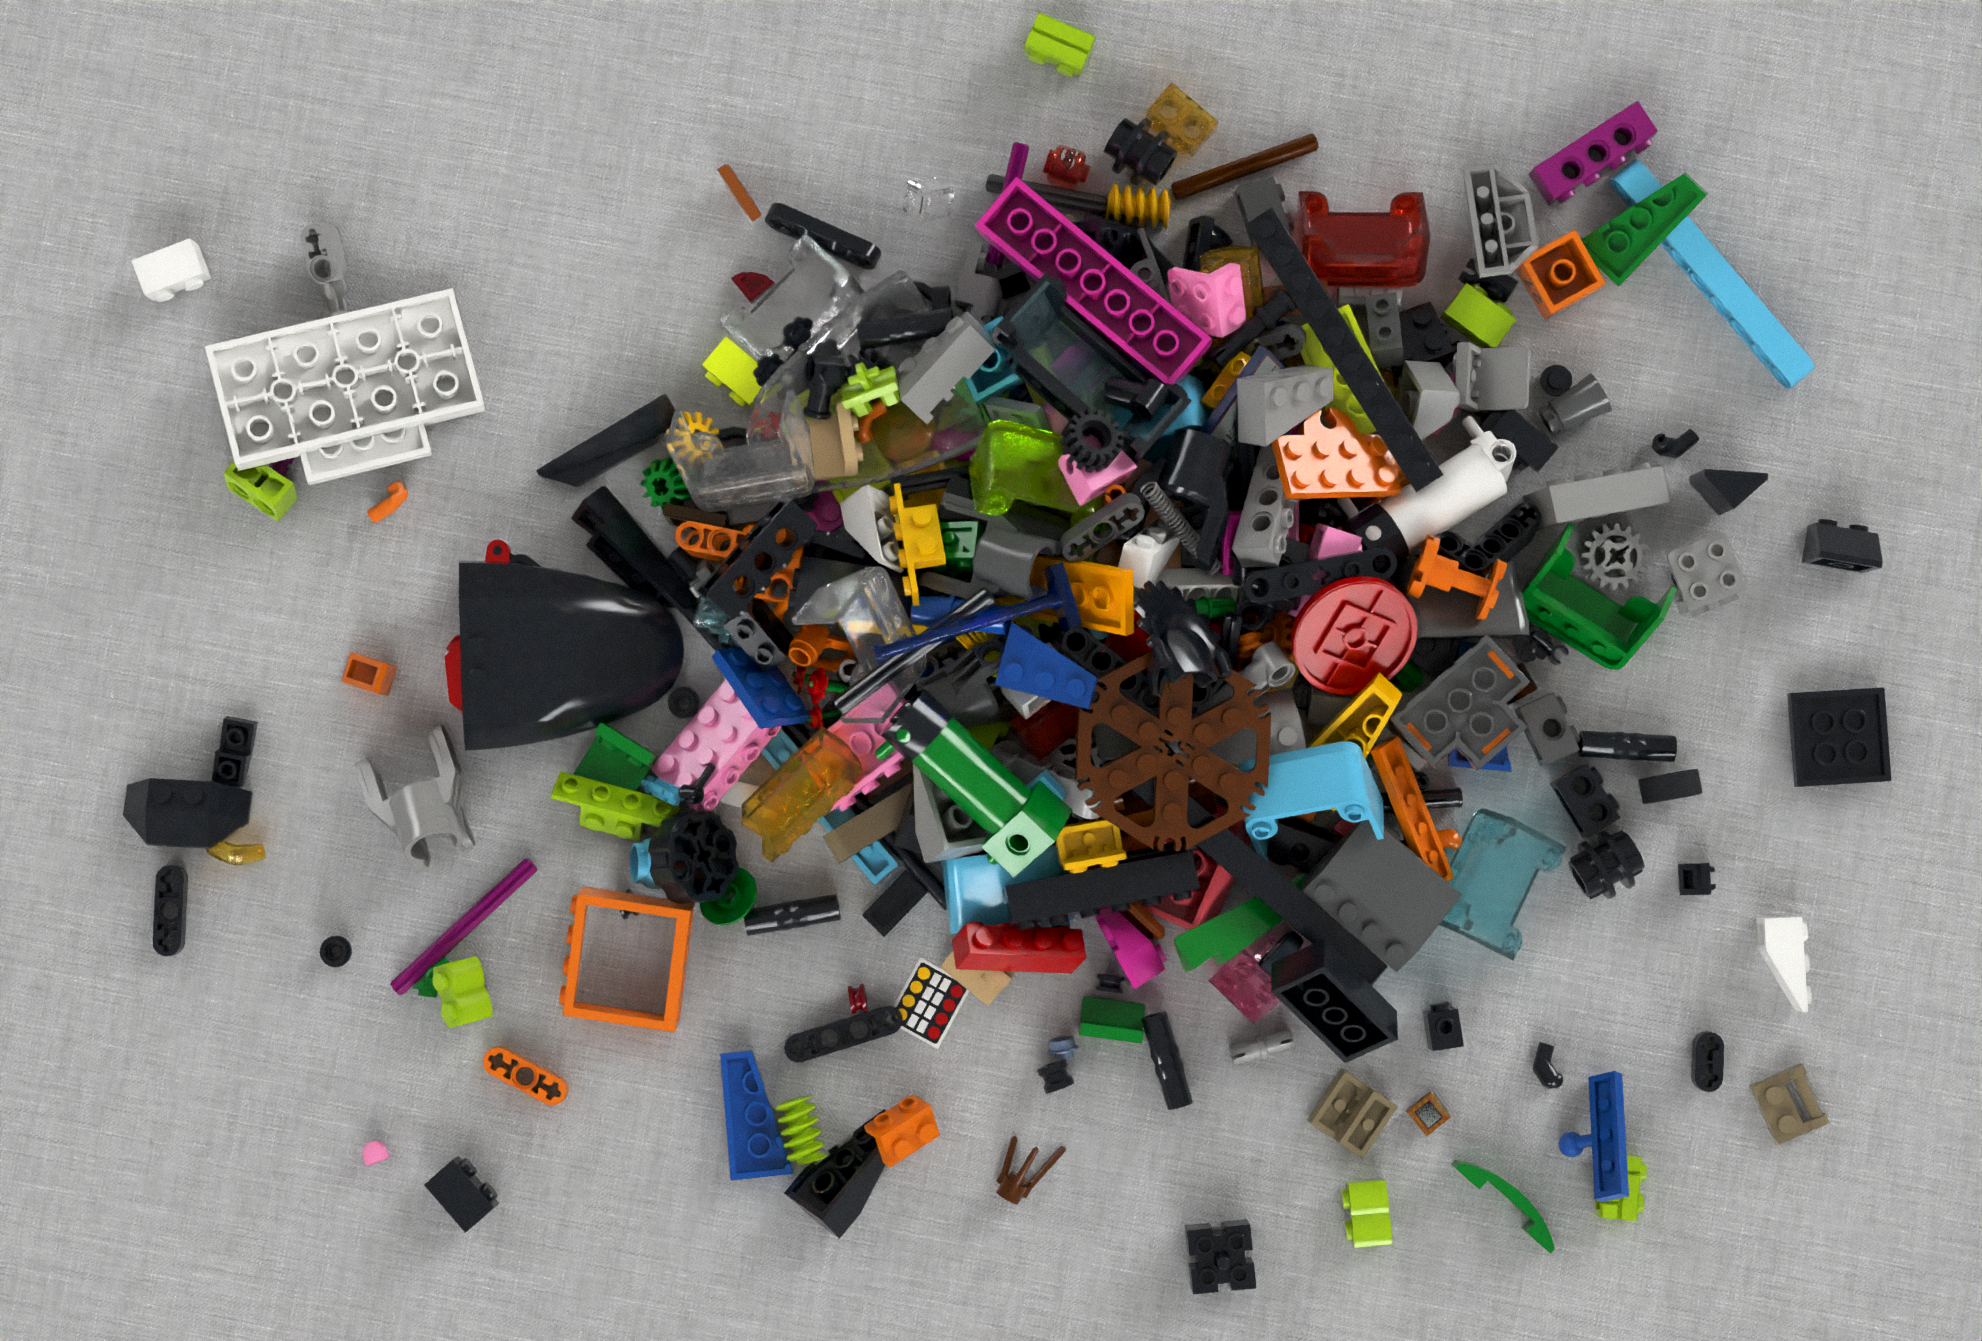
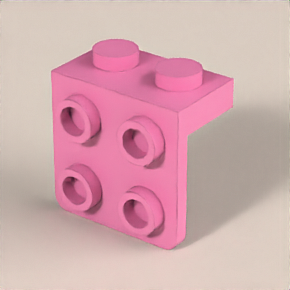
(1209, 300)

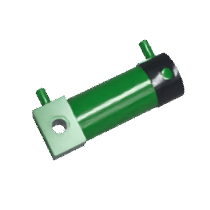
(1017, 818)

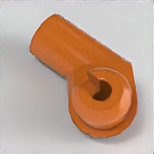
(865, 433)

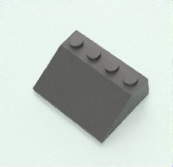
(1380, 893)

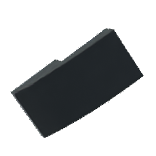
(235, 751)

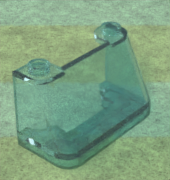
(1494, 877)

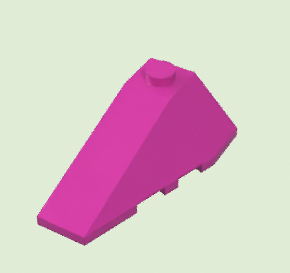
(1131, 948)

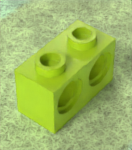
(262, 489)

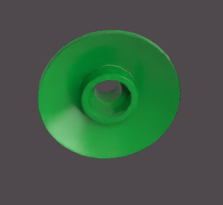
(725, 912)

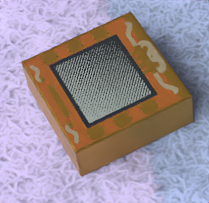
(1428, 1113)

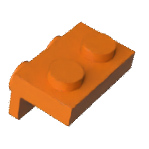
(903, 1129)

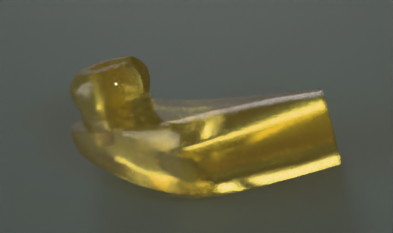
(237, 853)

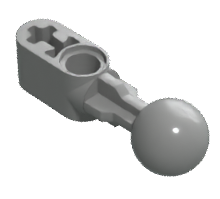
(332, 286)

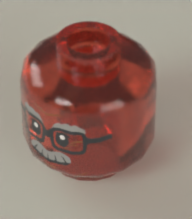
(1066, 167)

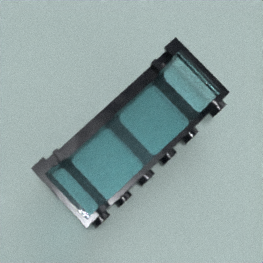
(1072, 362)

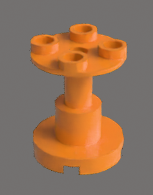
(1444, 573)

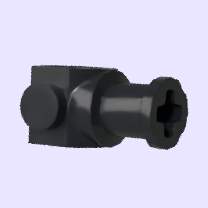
(823, 378)

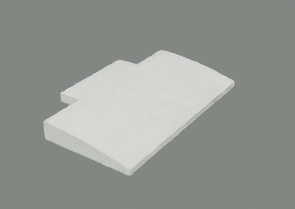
(347, 387)

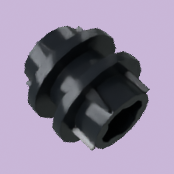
(1140, 151)
(1606, 864)

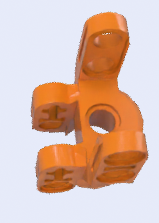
(713, 537)

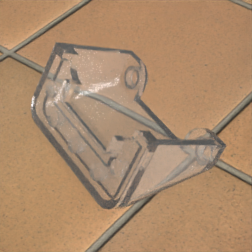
(811, 289)

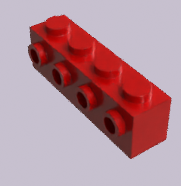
(1009, 949)

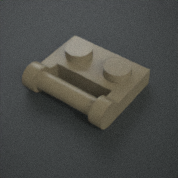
(1780, 1109)

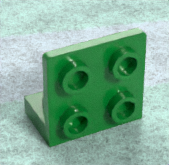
(959, 546)
(616, 759)

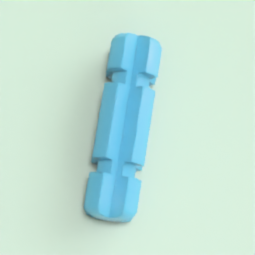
(662, 790)

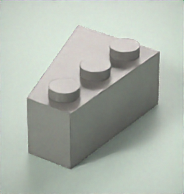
(942, 364)
(1280, 400)

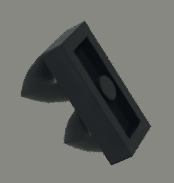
(1201, 238)

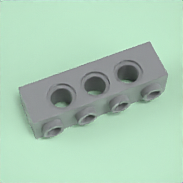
(1264, 517)

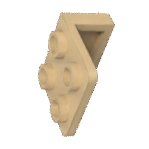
(834, 445)

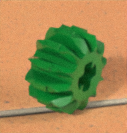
(664, 484)

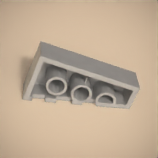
(1600, 496)

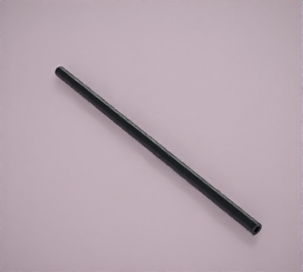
(801, 736)

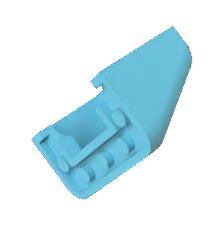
(976, 886)

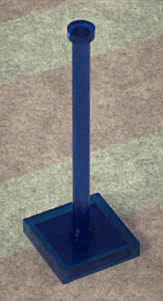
(1058, 598)

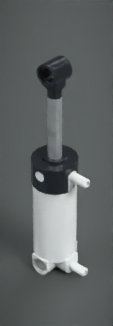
(1403, 521)

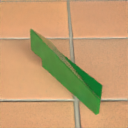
(1228, 932)

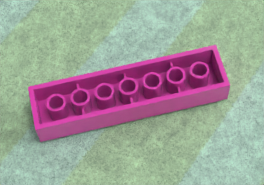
(1096, 284)

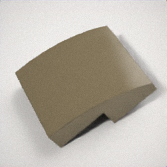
(1352, 1113)

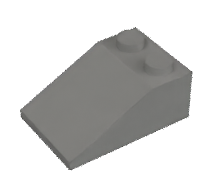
(941, 824)

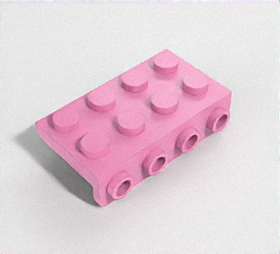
(717, 735)
(863, 741)

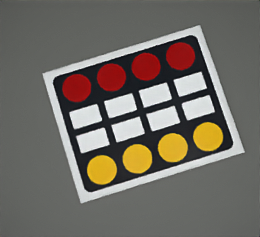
(929, 1003)

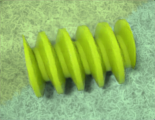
(800, 1130)

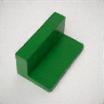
(1112, 1019)

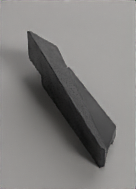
(612, 444)
(630, 551)

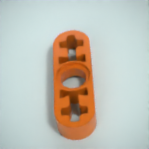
(509, 1057)

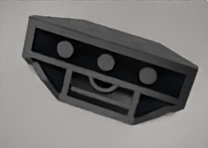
(185, 811)

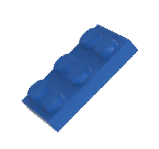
(763, 694)

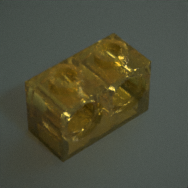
(1188, 114)

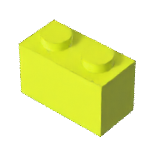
(734, 370)

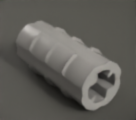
(1356, 296)

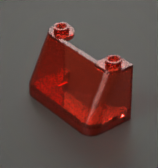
(1365, 246)

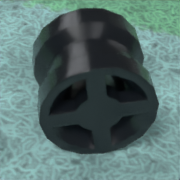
(1055, 1076)

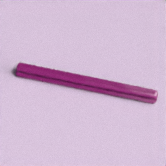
(464, 926)

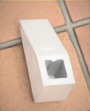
(870, 522)
(1149, 552)
(1783, 950)

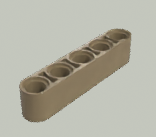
(868, 826)

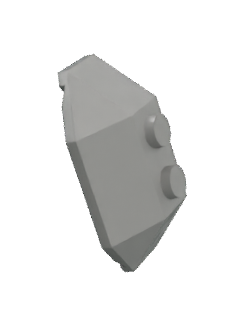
(1498, 220)

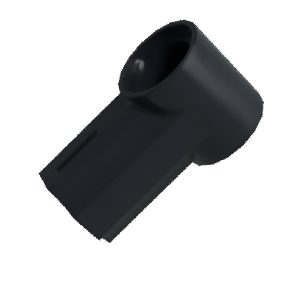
(1141, 399)

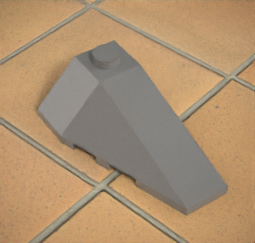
(1285, 731)

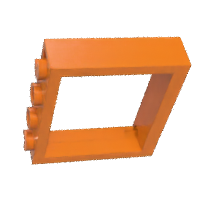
(632, 903)

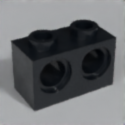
(761, 635)
(1578, 805)

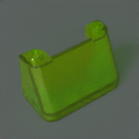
(1023, 465)

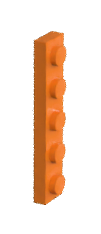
(1410, 805)

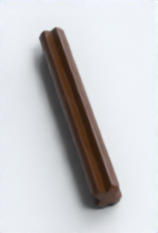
(1244, 166)

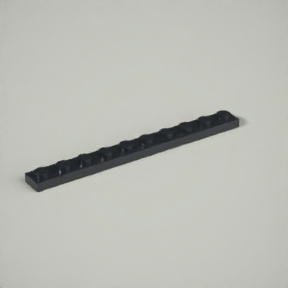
(1344, 350)

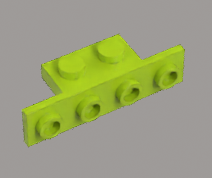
(611, 807)

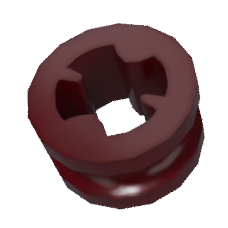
(857, 998)

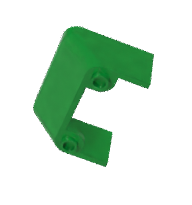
(1586, 617)

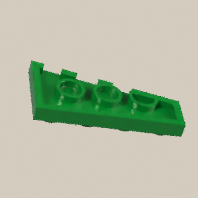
(1634, 234)

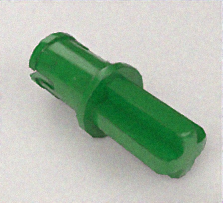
(1215, 606)

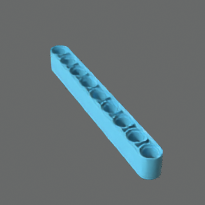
(1722, 285)

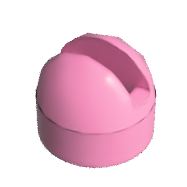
(374, 1152)

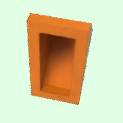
(369, 674)

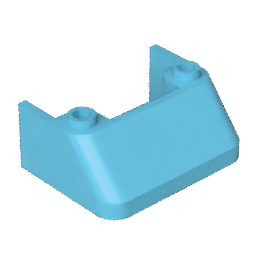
(1313, 782)

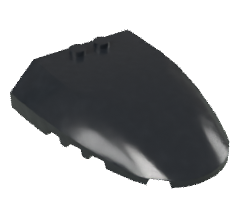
(557, 653)

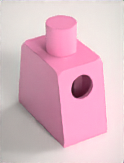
(1091, 485)

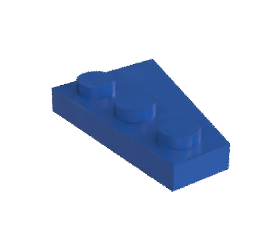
(1043, 672)

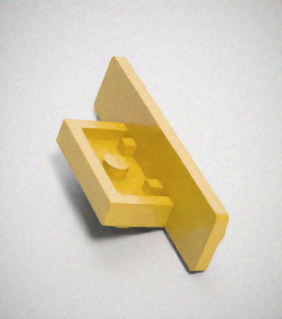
(920, 537)

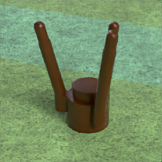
(1014, 1185)

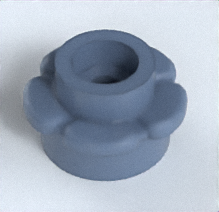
(1062, 1047)

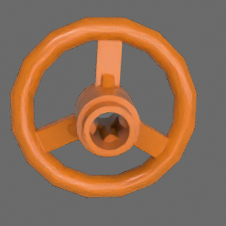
(811, 642)

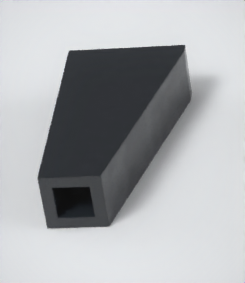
(820, 572)

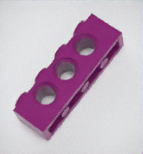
(1631, 122)

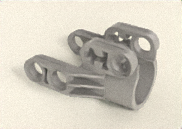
(423, 805)

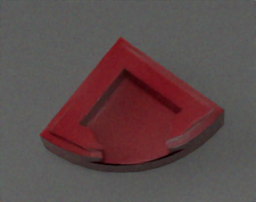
(752, 284)

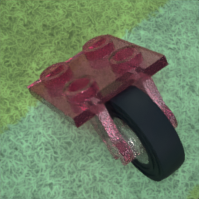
(1249, 982)

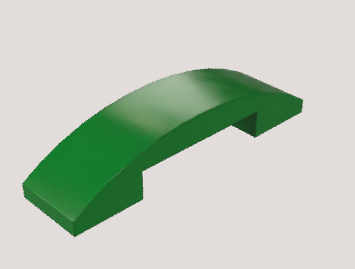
(1534, 1226)

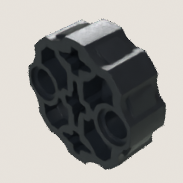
(693, 857)

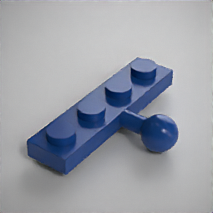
(1606, 1137)

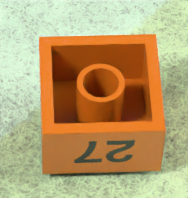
(1560, 274)

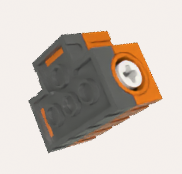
(1465, 708)

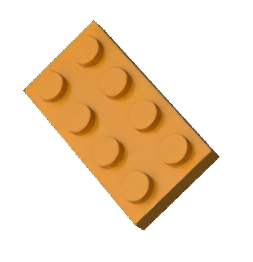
(1100, 593)

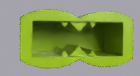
(462, 992)
(1367, 1212)

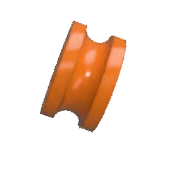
(1249, 644)

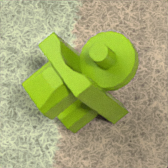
(870, 385)

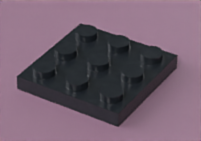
(1839, 737)

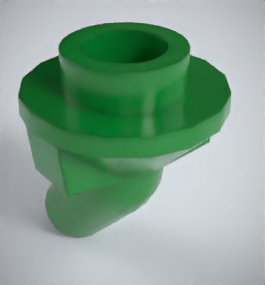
(425, 985)

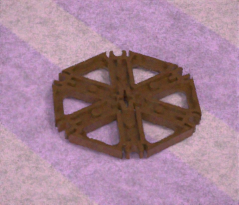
(1171, 778)

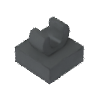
(703, 571)

